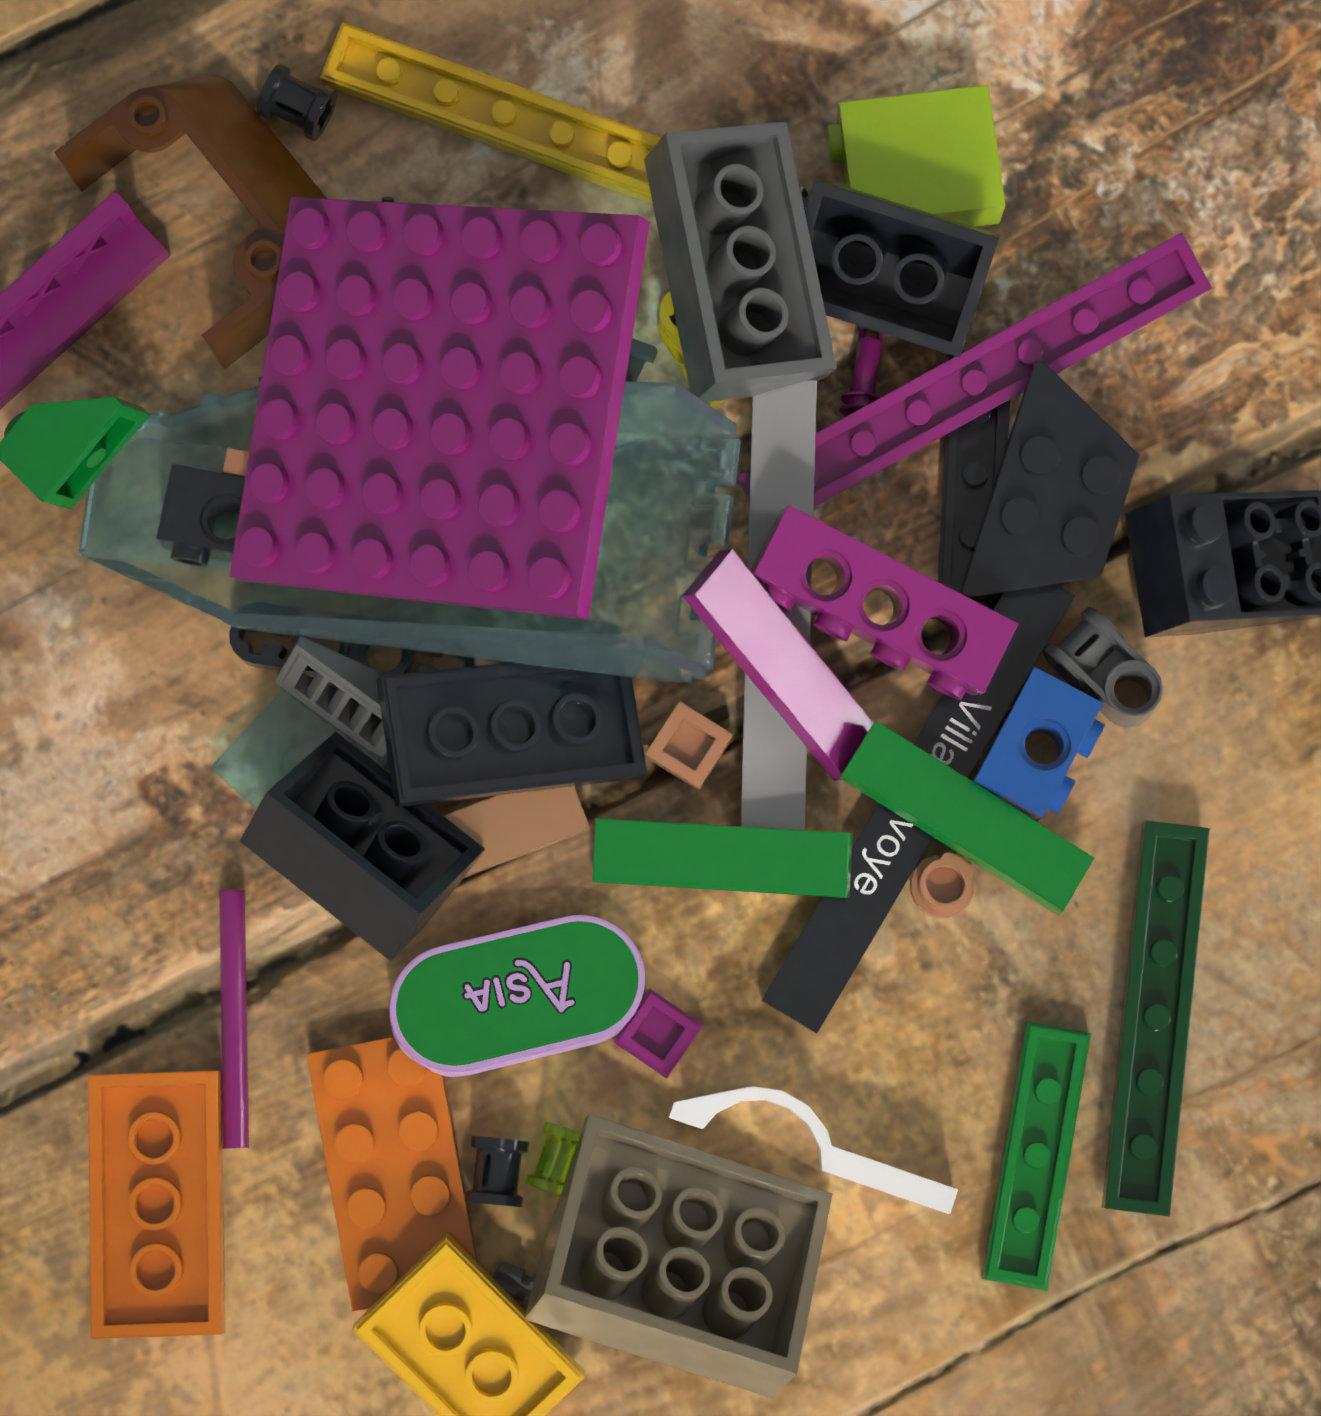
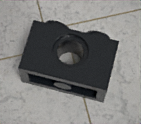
(190, 511)

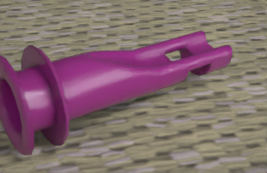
(864, 374)

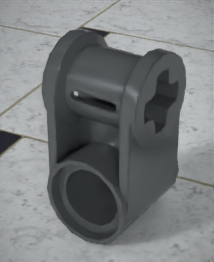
(1103, 666)

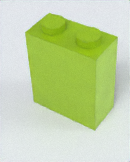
(924, 152)

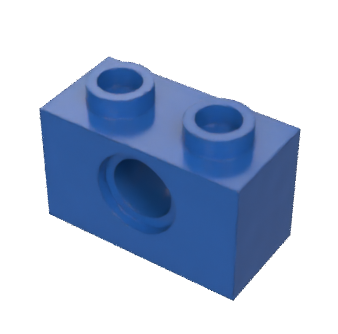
(1047, 708)

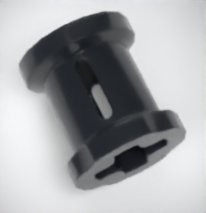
(296, 102)
(497, 1171)

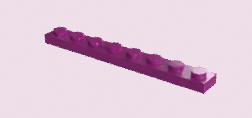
(1001, 366)

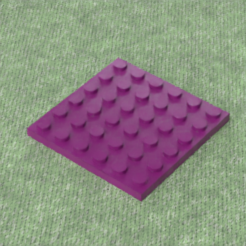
(441, 403)

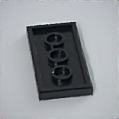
(507, 731)

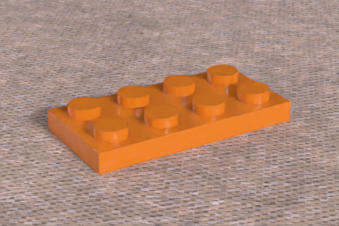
(387, 1162)
(156, 1205)

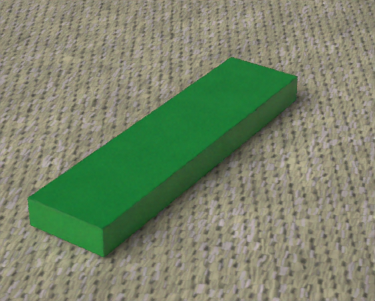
(967, 818)
(722, 857)
(1036, 1156)

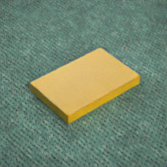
(466, 1341)

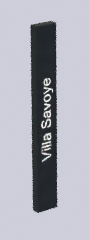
(893, 846)

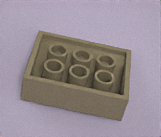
(681, 1258)

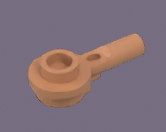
(943, 884)

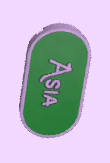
(516, 995)

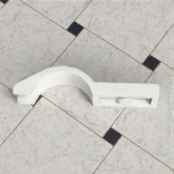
(832, 1160)

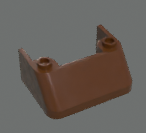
(243, 155)

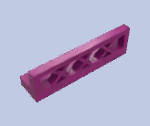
(72, 290)

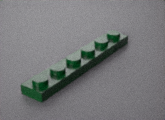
(1155, 1018)

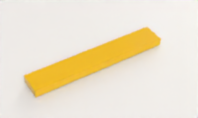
(490, 111)

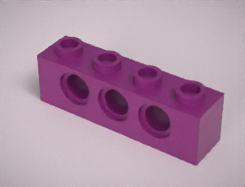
(975, 631)

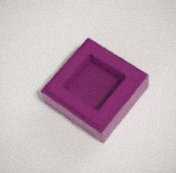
(658, 1033)

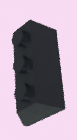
(897, 266)
(354, 852)

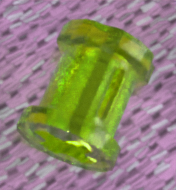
(554, 1158)

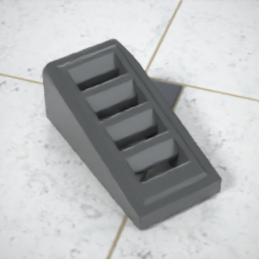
(351, 706)

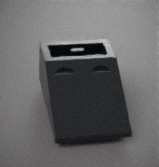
(1226, 560)

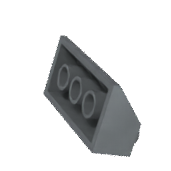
(739, 260)

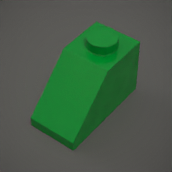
(68, 445)

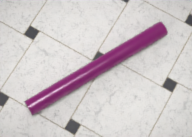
(234, 1019)

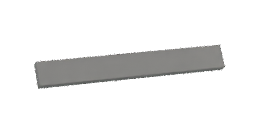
(779, 476)

